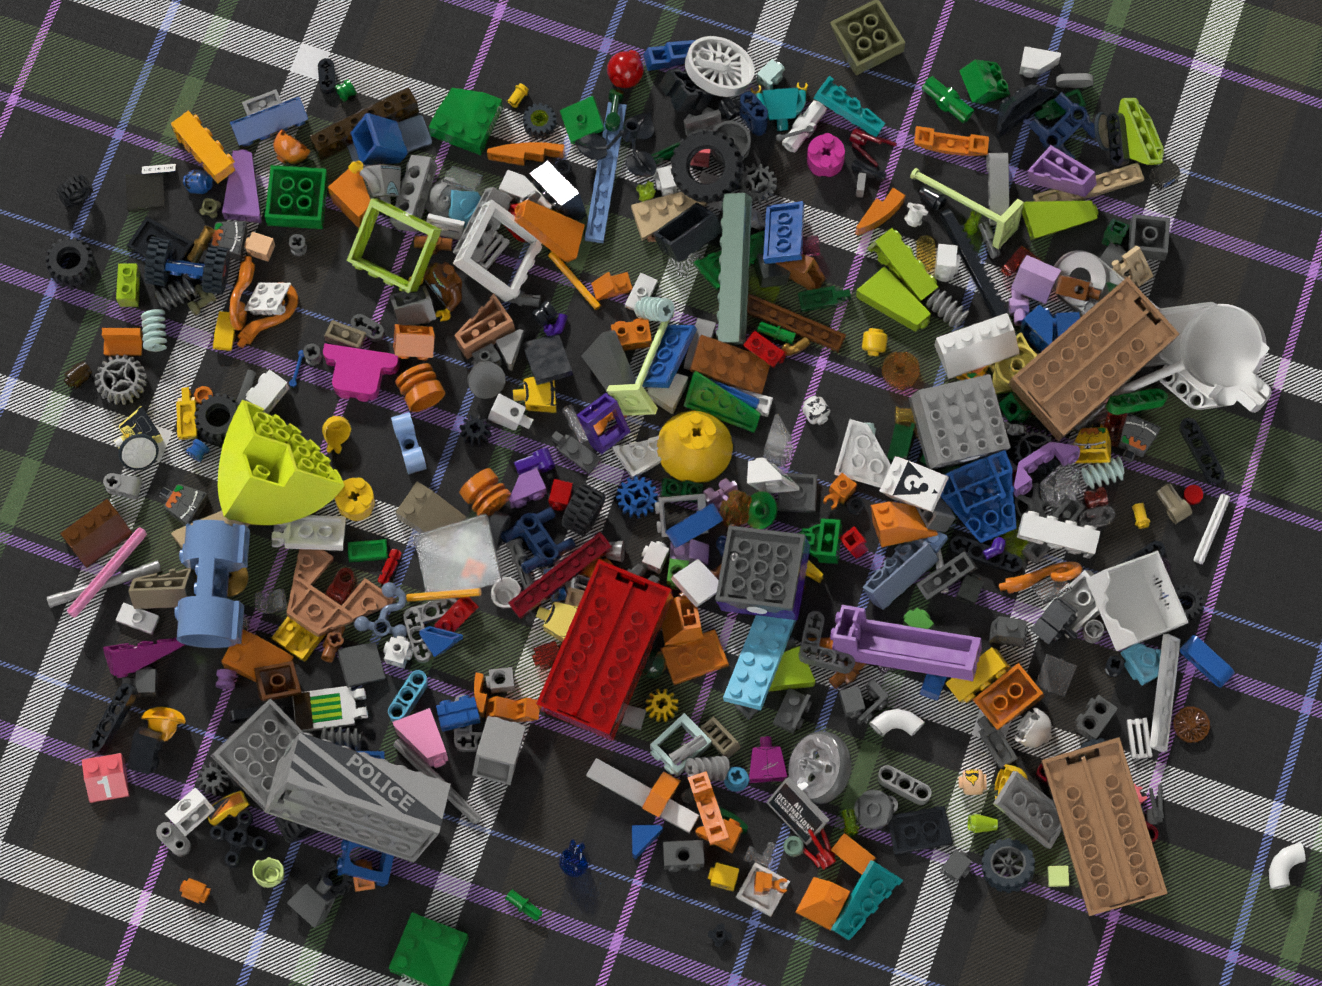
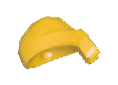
(335, 432)

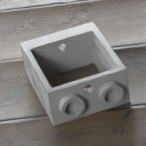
(659, 508)

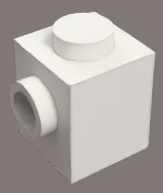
(655, 556)

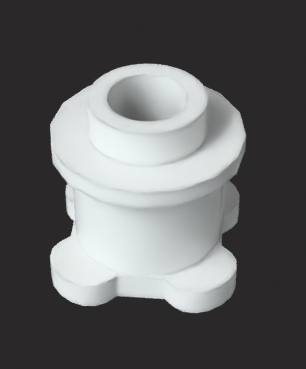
(915, 214)

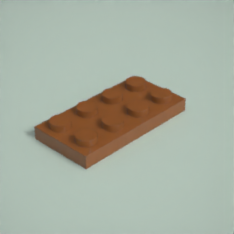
(729, 365)

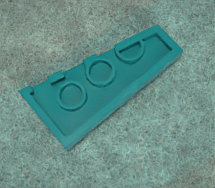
(842, 104)
(869, 892)

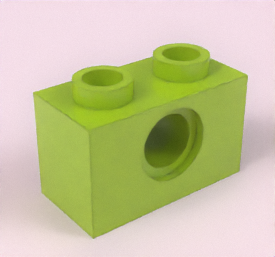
(128, 285)

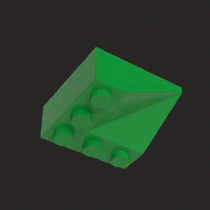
(466, 119)
(296, 197)
(428, 952)

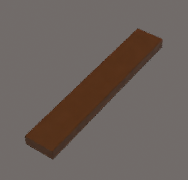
(795, 323)

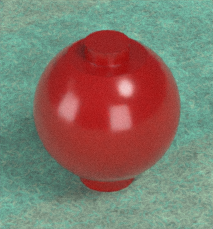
(625, 69)

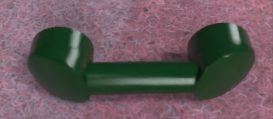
(613, 118)

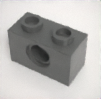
(692, 848)

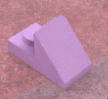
(690, 552)

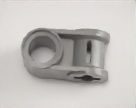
(126, 485)

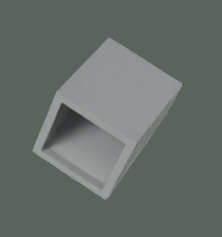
(498, 750)

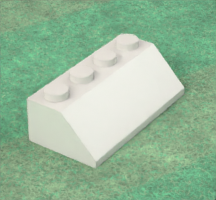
(977, 346)

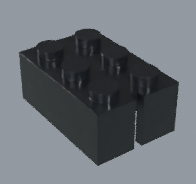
(687, 232)

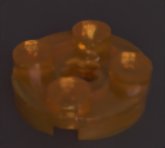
(900, 360)
(736, 508)

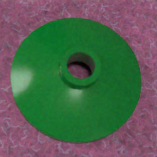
(760, 501)

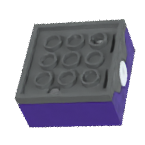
(763, 572)

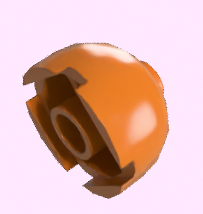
(289, 149)

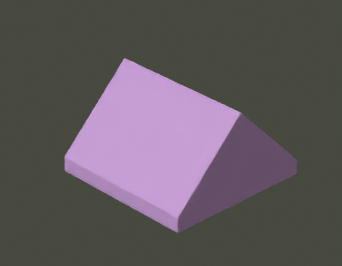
(1035, 279)

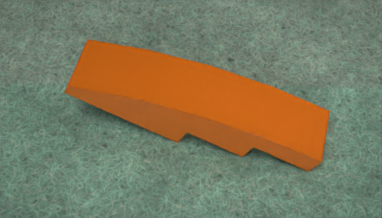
(519, 152)

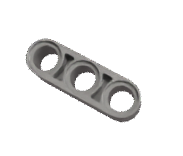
(704, 328)
(911, 792)

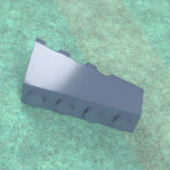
(899, 572)

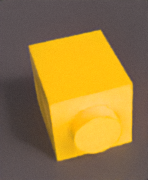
(723, 876)

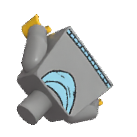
(381, 179)

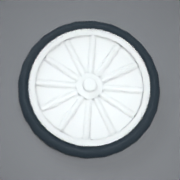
(138, 452)

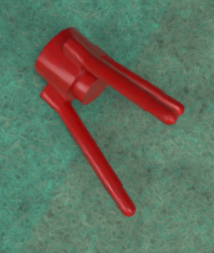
(825, 857)

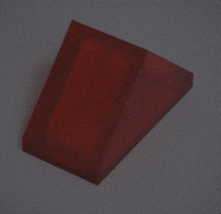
(1115, 426)

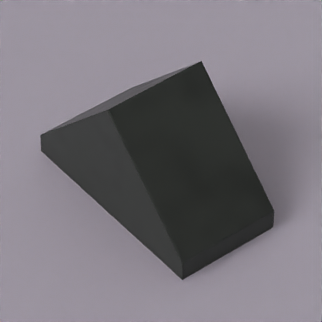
(771, 273)

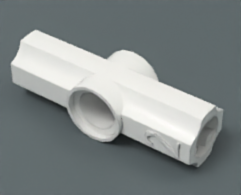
(810, 117)

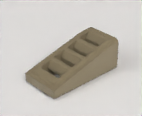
(729, 746)

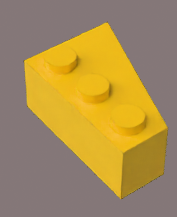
(989, 668)

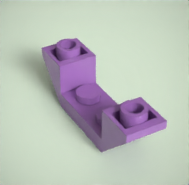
(1064, 452)

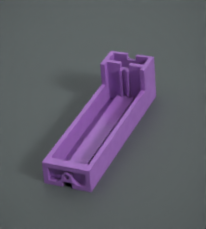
(905, 646)

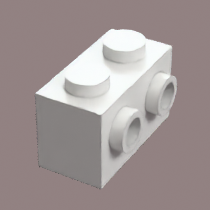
(946, 262)
(267, 391)

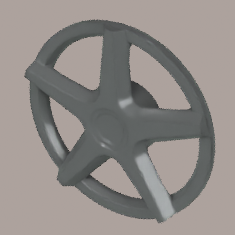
(1034, 503)

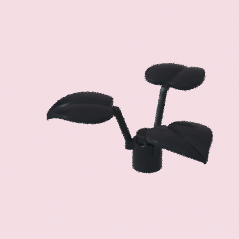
(637, 127)

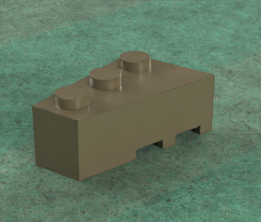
(162, 590)

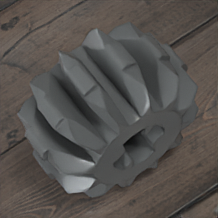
(215, 785)

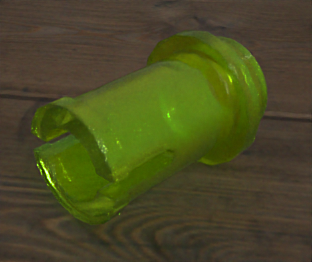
(972, 222)
(851, 827)

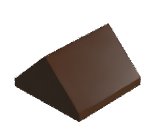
(277, 681)

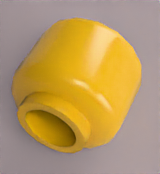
(874, 341)

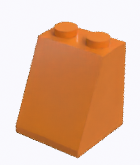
(350, 196)

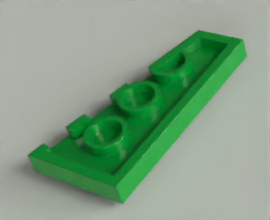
(710, 265)
(716, 401)

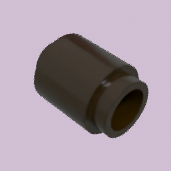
(77, 375)

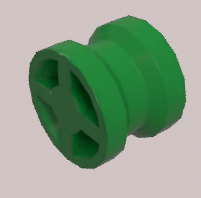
(345, 90)

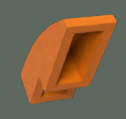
(880, 212)

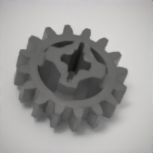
(765, 186)

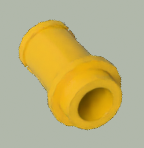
(518, 95)
(1140, 515)

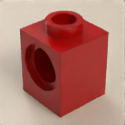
(560, 495)

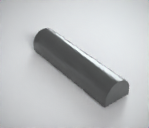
(1067, 511)

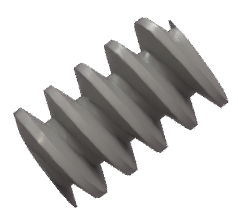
(947, 309)
(716, 767)

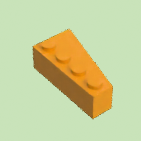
(202, 146)

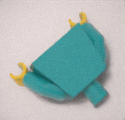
(782, 103)

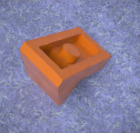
(611, 286)

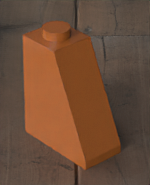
(805, 272)

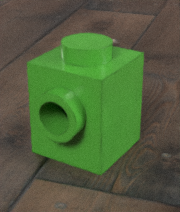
(918, 619)

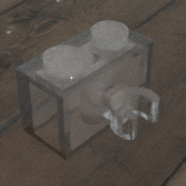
(1061, 484)

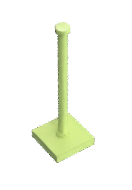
(1006, 223)
(633, 397)

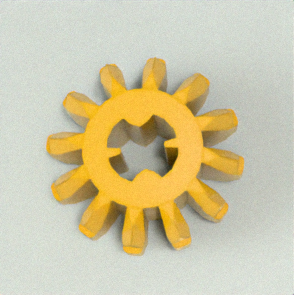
(656, 700)

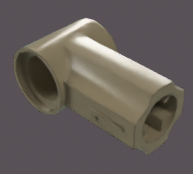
(1176, 507)

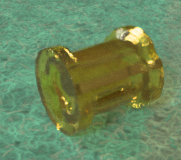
(903, 415)

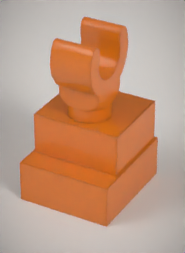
(764, 882)

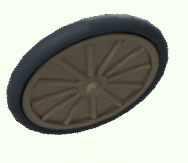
(1101, 131)

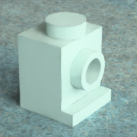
(770, 74)

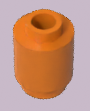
(195, 891)

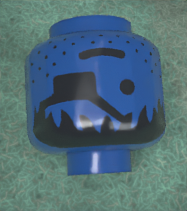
(197, 181)

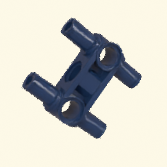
(1065, 126)
(538, 540)

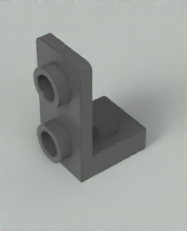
(875, 691)

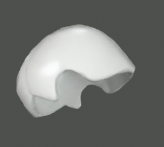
(504, 592)

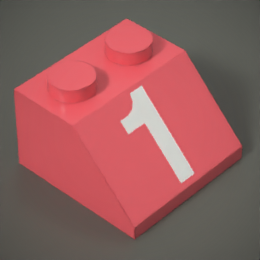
(105, 777)

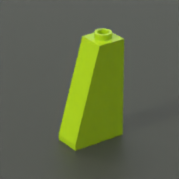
(1054, 216)
(890, 297)
(792, 673)

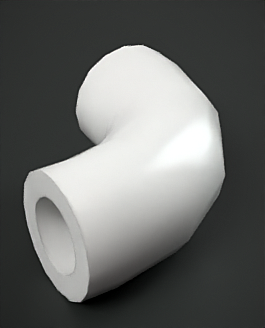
(896, 719)
(1283, 863)

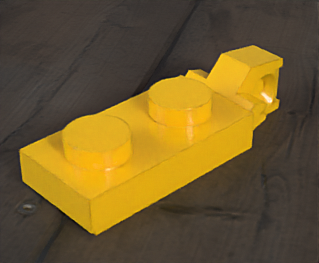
(185, 416)

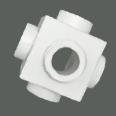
(398, 651)

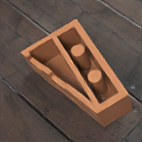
(484, 328)

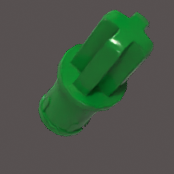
(777, 333)
(524, 905)

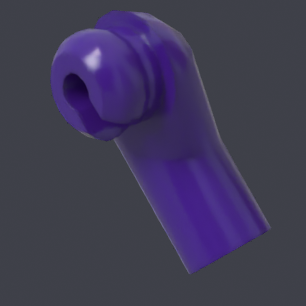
(556, 328)
(996, 548)

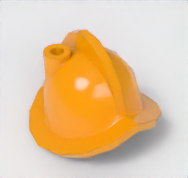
(163, 720)

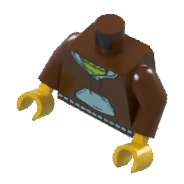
(445, 285)

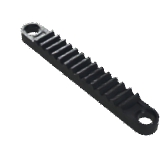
(973, 264)

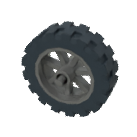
(1008, 847)

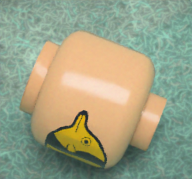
(973, 782)

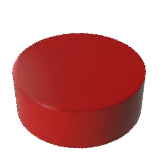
(1193, 494)

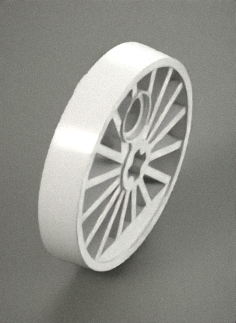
(704, 60)

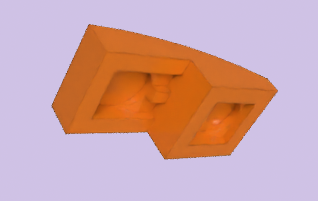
(480, 698)

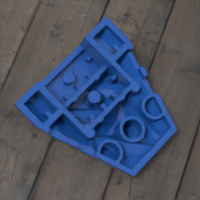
(983, 496)

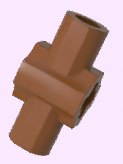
(442, 243)
(330, 648)
(839, 678)

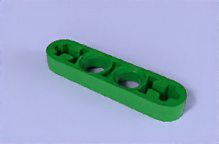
(1119, 403)

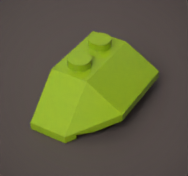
(1141, 133)

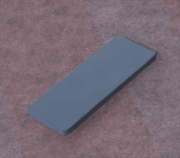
(413, 133)

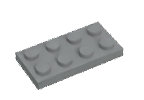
(1029, 809)

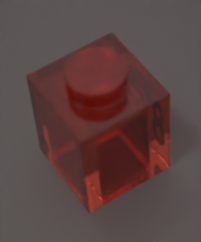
(545, 655)

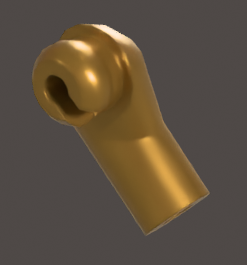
(796, 348)

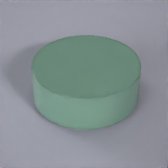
(793, 846)

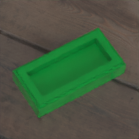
(367, 550)

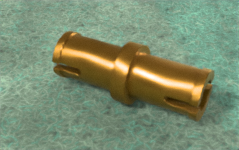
(201, 244)

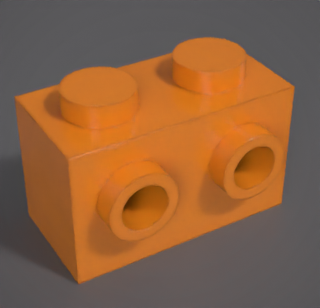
(633, 334)

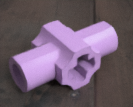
(1018, 307)

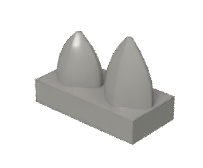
(706, 121)

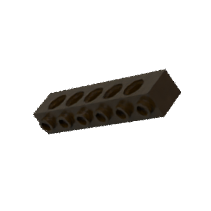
(339, 134)

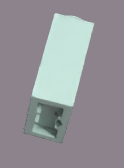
(692, 729)

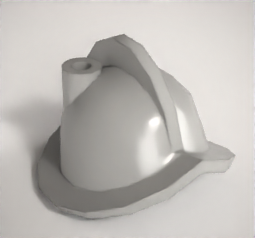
(439, 198)

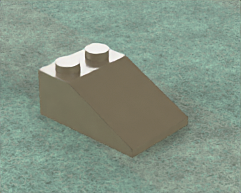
(426, 510)

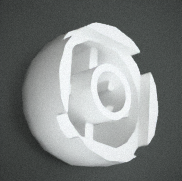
(1034, 729)

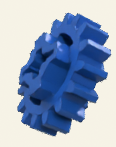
(644, 499)

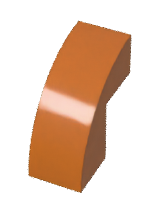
(512, 710)

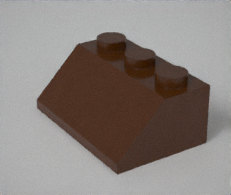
(96, 533)

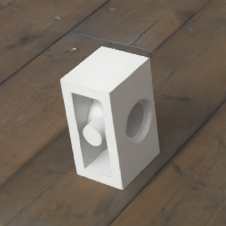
(190, 811)

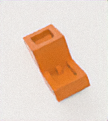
(660, 794)

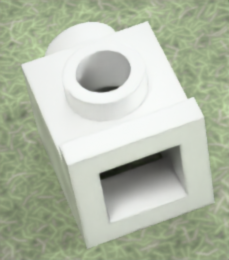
(664, 181)

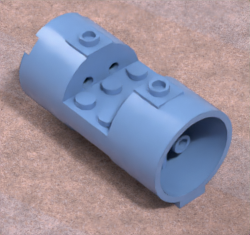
(213, 552)

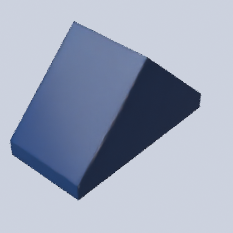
(439, 640)
(643, 837)

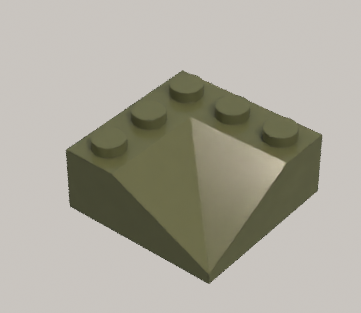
(867, 36)

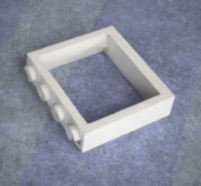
(481, 275)

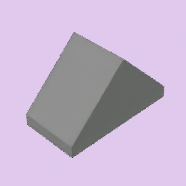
(509, 347)

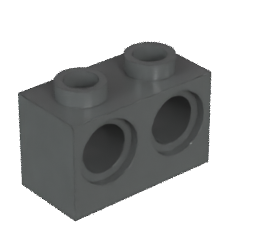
(1098, 720)

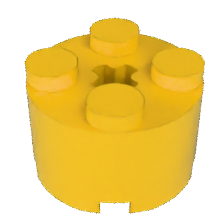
(365, 502)

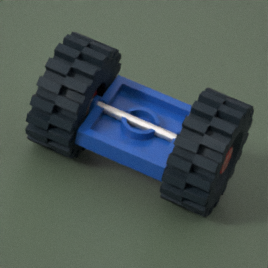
(160, 266)

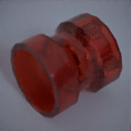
(1094, 498)

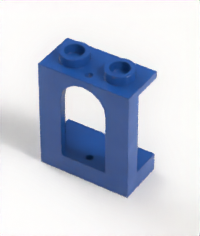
(346, 867)

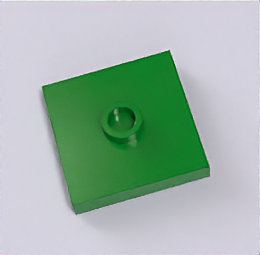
(582, 119)

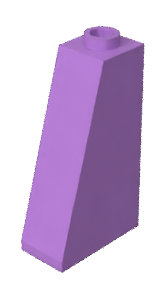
(241, 194)

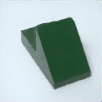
(1115, 232)

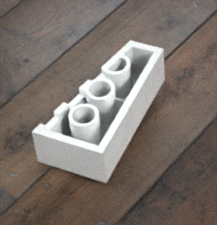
(1059, 534)

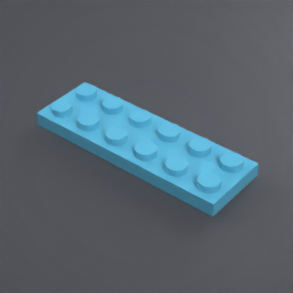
(758, 661)

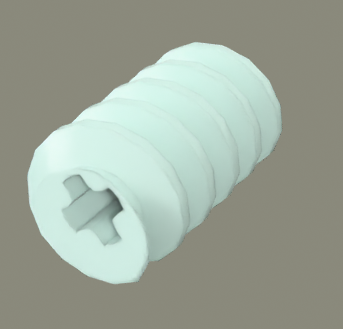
(654, 309)
(152, 330)
(1103, 472)

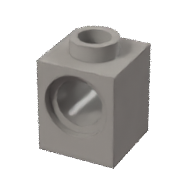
(506, 673)

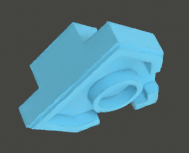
(463, 205)
(1142, 662)

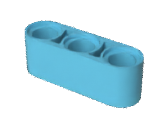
(408, 688)

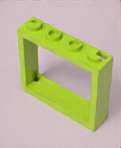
(364, 232)

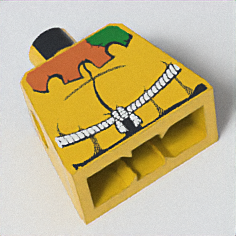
(1094, 444)

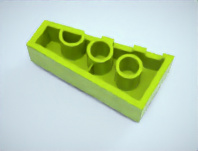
(903, 264)

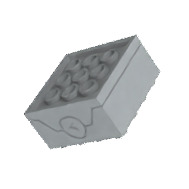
(255, 750)

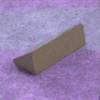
(344, 335)

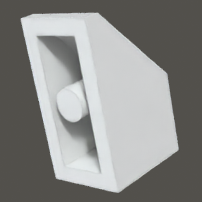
(1038, 61)

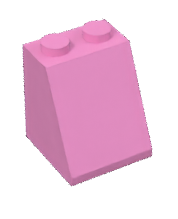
(423, 737)

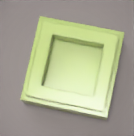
(1058, 876)

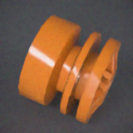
(420, 387)
(485, 493)

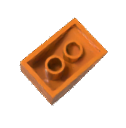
(898, 523)
(251, 654)
(1008, 697)

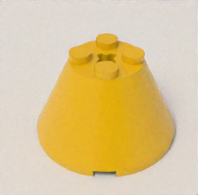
(694, 446)

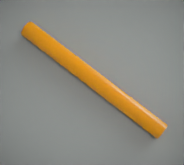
(574, 280)
(443, 594)

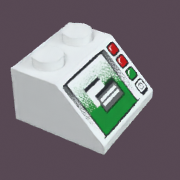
(768, 477)

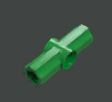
(947, 99)

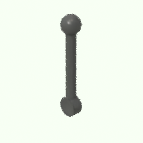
(809, 129)

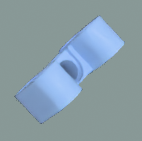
(405, 435)

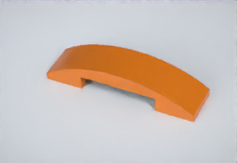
(951, 144)
(708, 808)

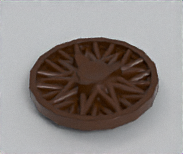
(1191, 724)

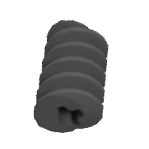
(175, 294)
(343, 739)

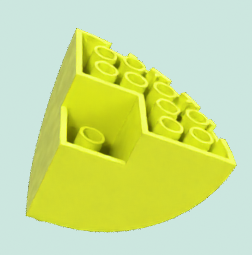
(272, 471)

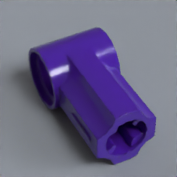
(540, 459)

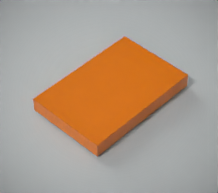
(694, 657)

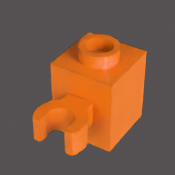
(840, 490)

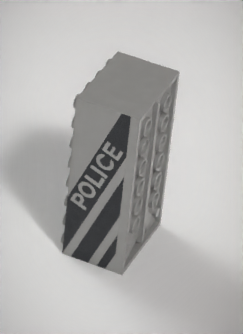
(357, 797)

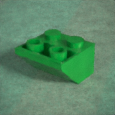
(984, 81)

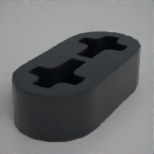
(330, 75)

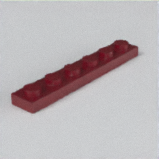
(560, 575)

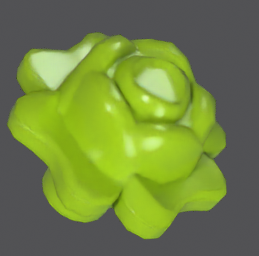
(646, 191)

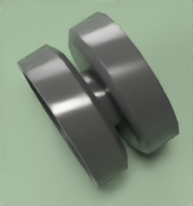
(738, 134)

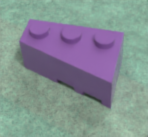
(1062, 173)

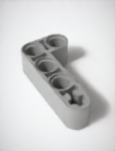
(998, 183)

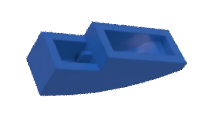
(667, 56)

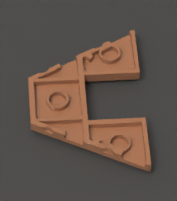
(319, 612)

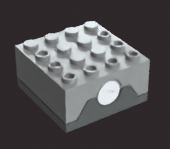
(959, 422)

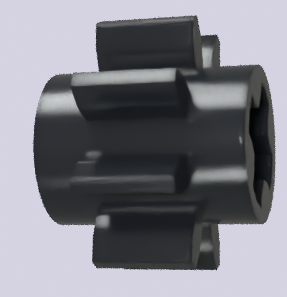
(729, 108)

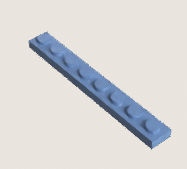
(604, 183)

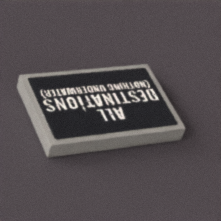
(797, 810)

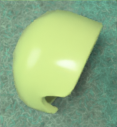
(268, 872)

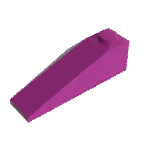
(130, 658)

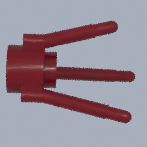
(860, 137)

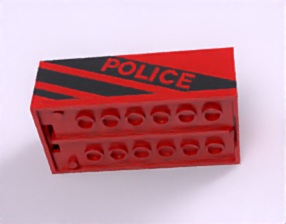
(605, 650)

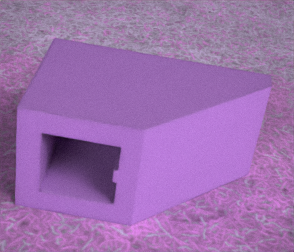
(527, 488)

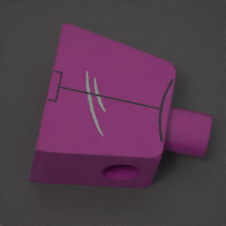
(767, 763)

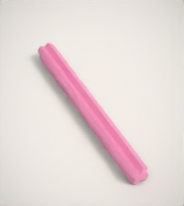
(108, 570)

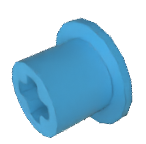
(736, 779)

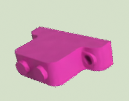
(359, 370)

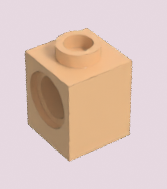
(259, 246)

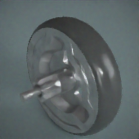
(830, 769)

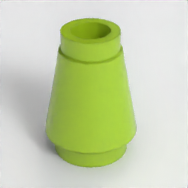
(979, 823)

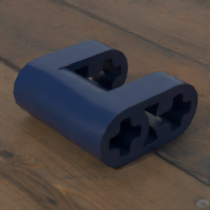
(757, 116)

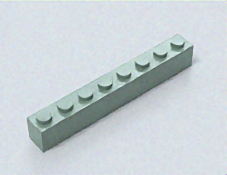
(734, 268)

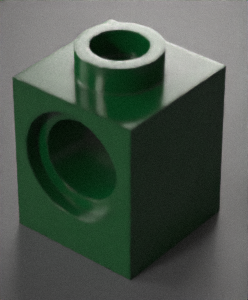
(1009, 406)

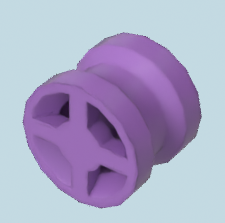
(225, 679)

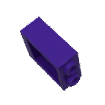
(590, 417)

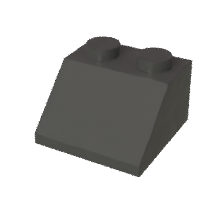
(413, 307)

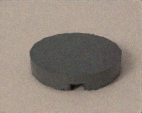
(486, 379)
(873, 809)

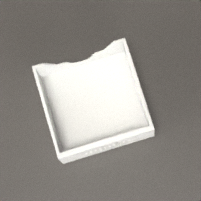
(1133, 602)

